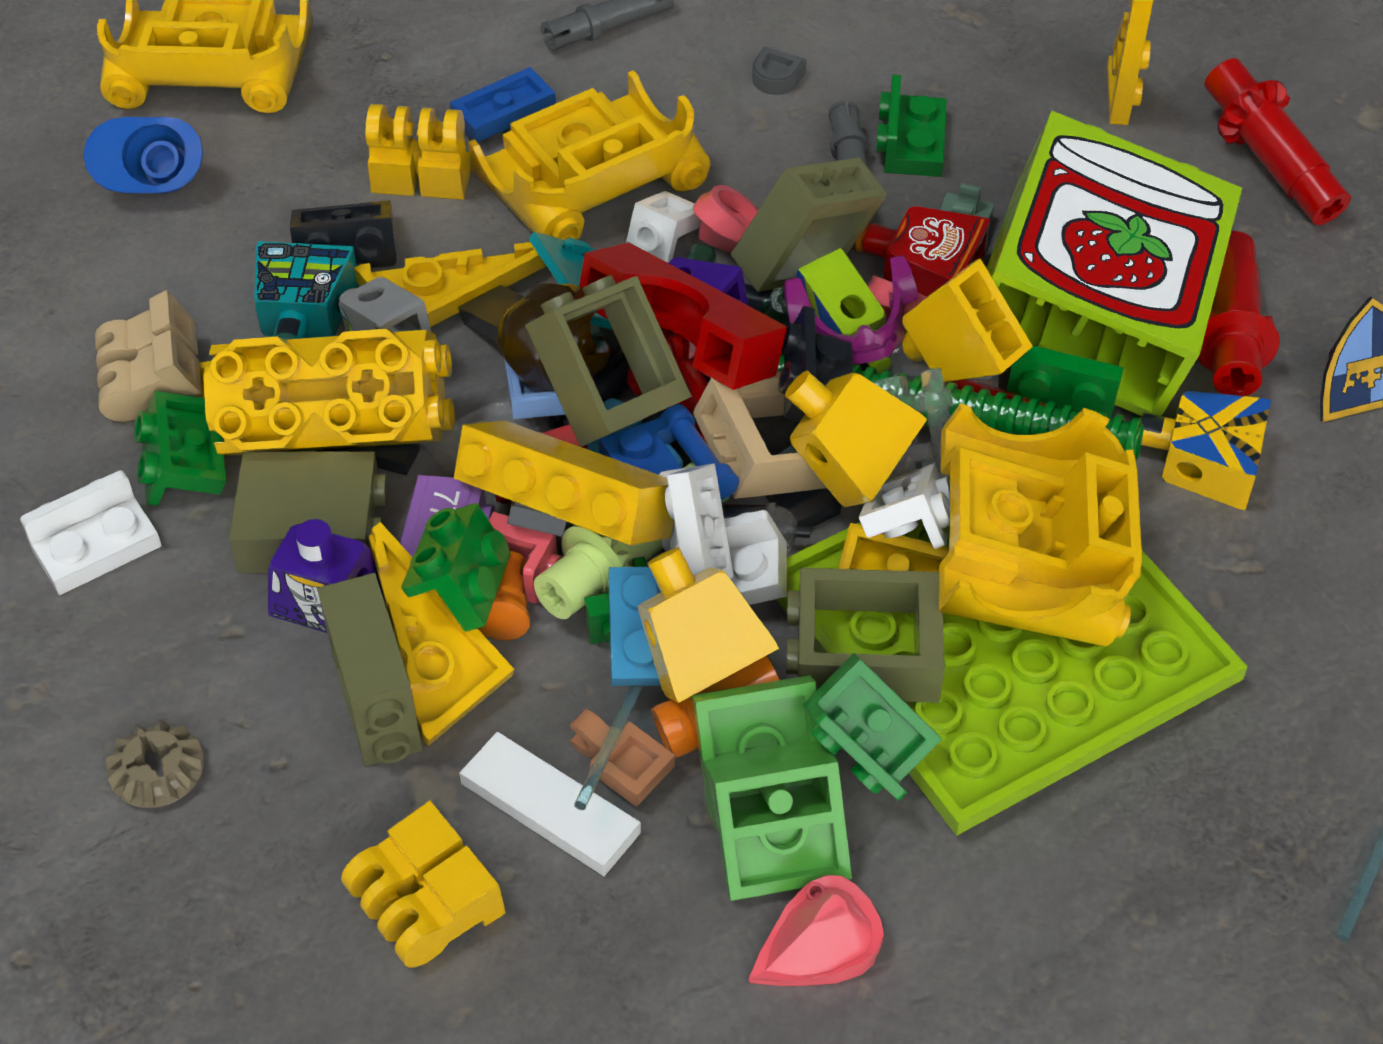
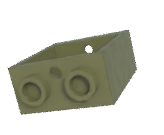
(807, 219)
(641, 344)
(916, 592)
(370, 670)

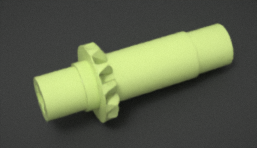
(586, 568)

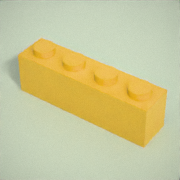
(564, 481)

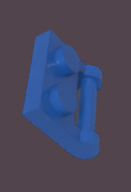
(646, 447)

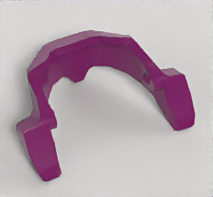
(867, 344)

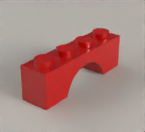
(730, 337)

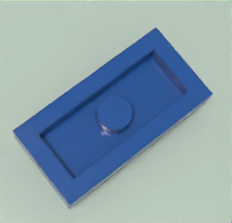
(503, 102)

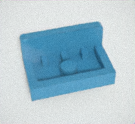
(629, 649)

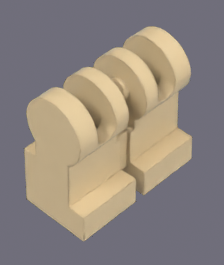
(146, 356)

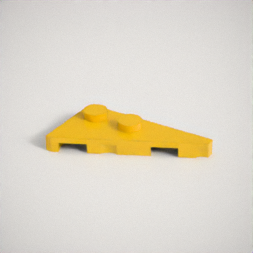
(1130, 55)
(456, 276)
(444, 664)

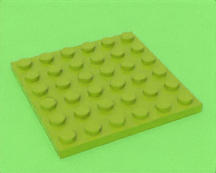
(1029, 703)

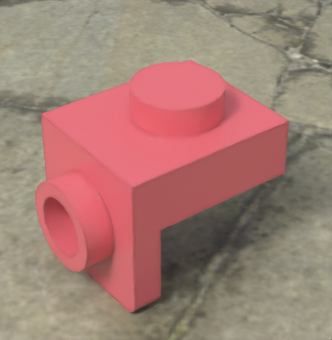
(534, 545)

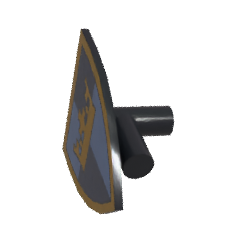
(1355, 366)

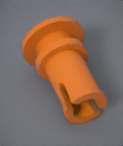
(509, 610)

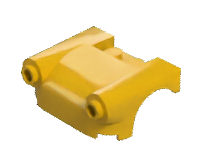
(205, 46)
(589, 154)
(1041, 527)

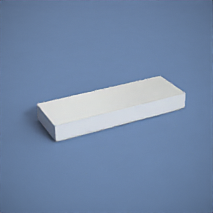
(545, 803)

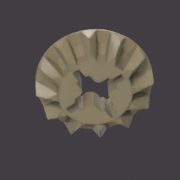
(134, 779)

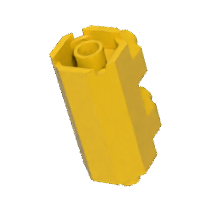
(328, 391)

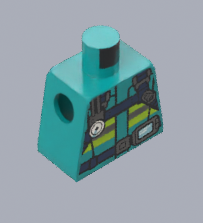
(301, 287)

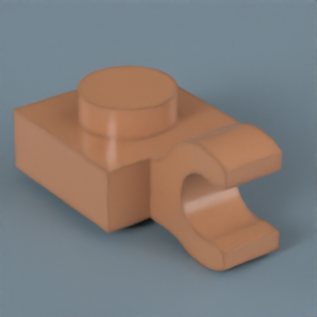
(635, 763)

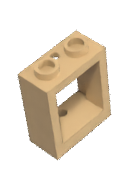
(734, 439)

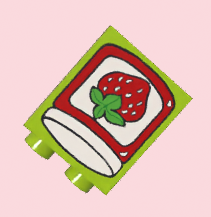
(1114, 256)

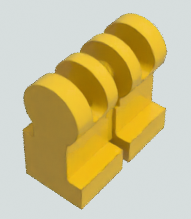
(435, 158)
(451, 882)

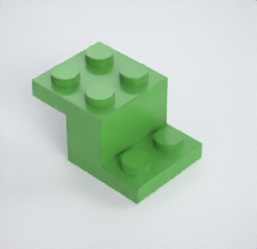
(770, 788)

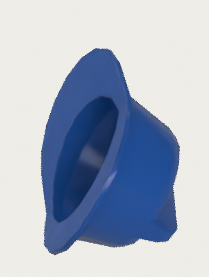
(143, 154)

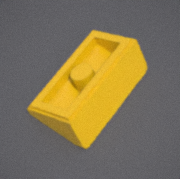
(889, 553)

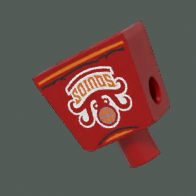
(933, 243)

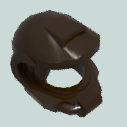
(518, 349)

